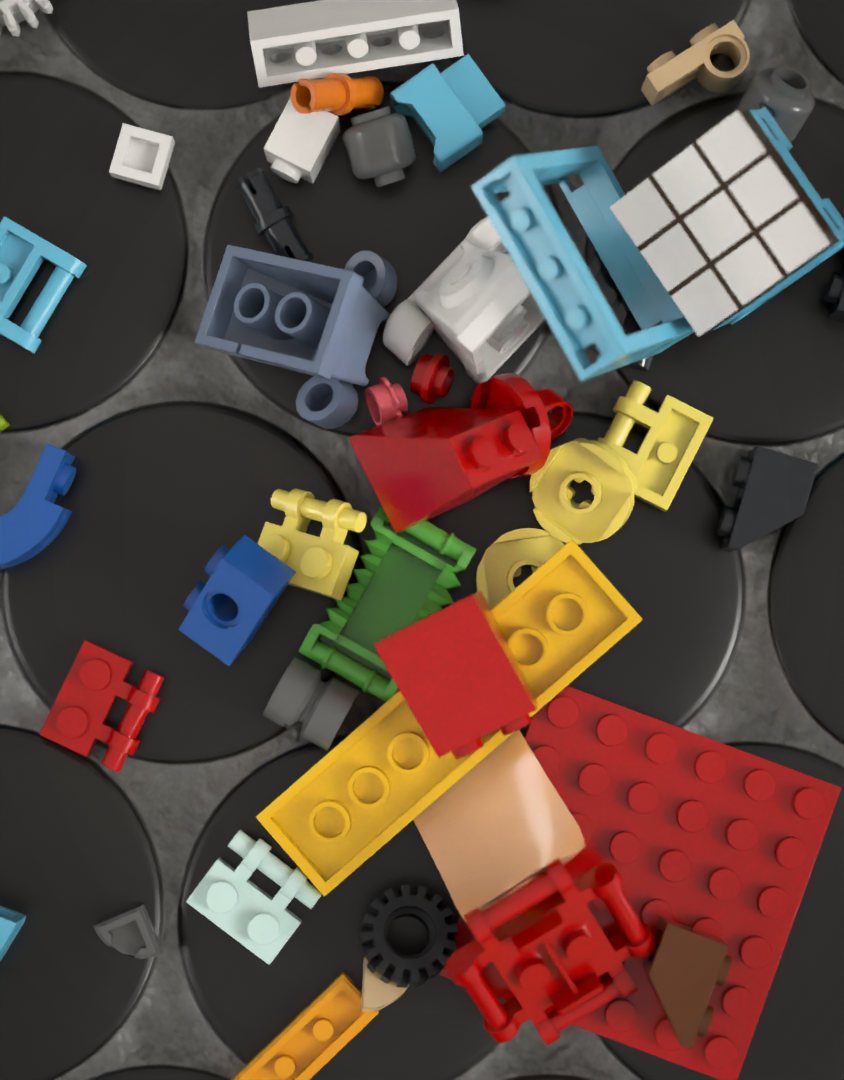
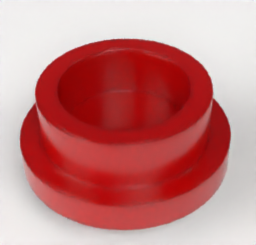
(432, 377)

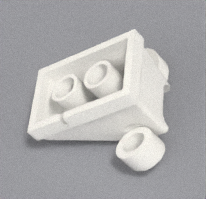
(472, 304)

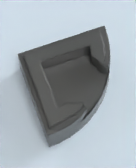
(130, 933)

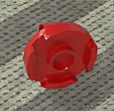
(515, 392)

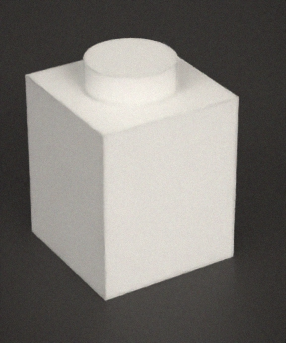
(301, 143)

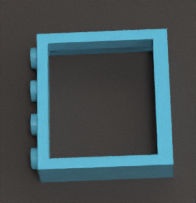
(556, 269)

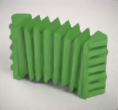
(401, 585)

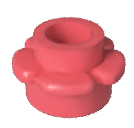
(385, 401)

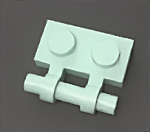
(244, 908)

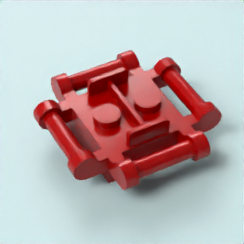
(551, 951)

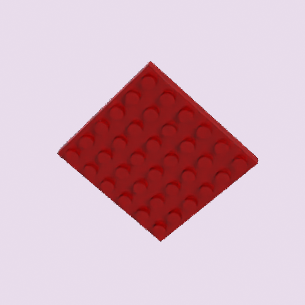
(697, 841)

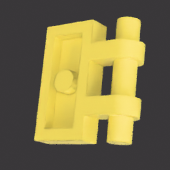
(667, 448)
(320, 562)

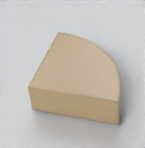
(377, 993)

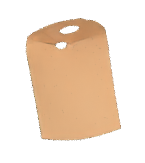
(498, 827)

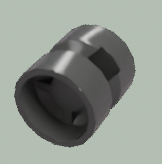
(310, 703)

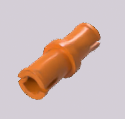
(336, 94)

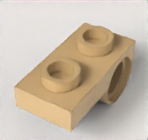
(673, 72)

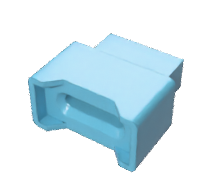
(449, 108)

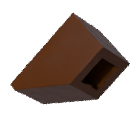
(684, 976)

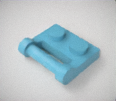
(20, 259)

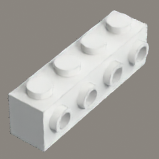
(350, 37)

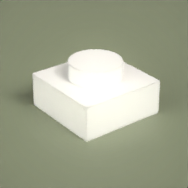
(142, 156)

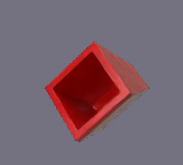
(442, 458)
(459, 676)

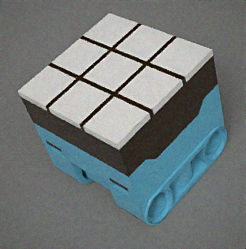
(730, 221)

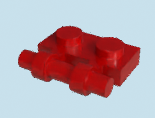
(88, 698)

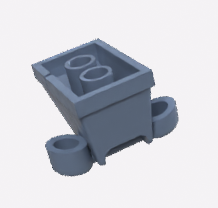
(302, 321)

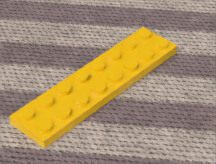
(388, 767)

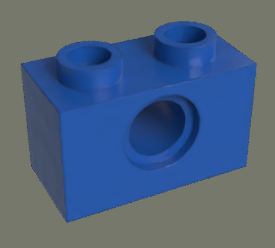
(235, 598)

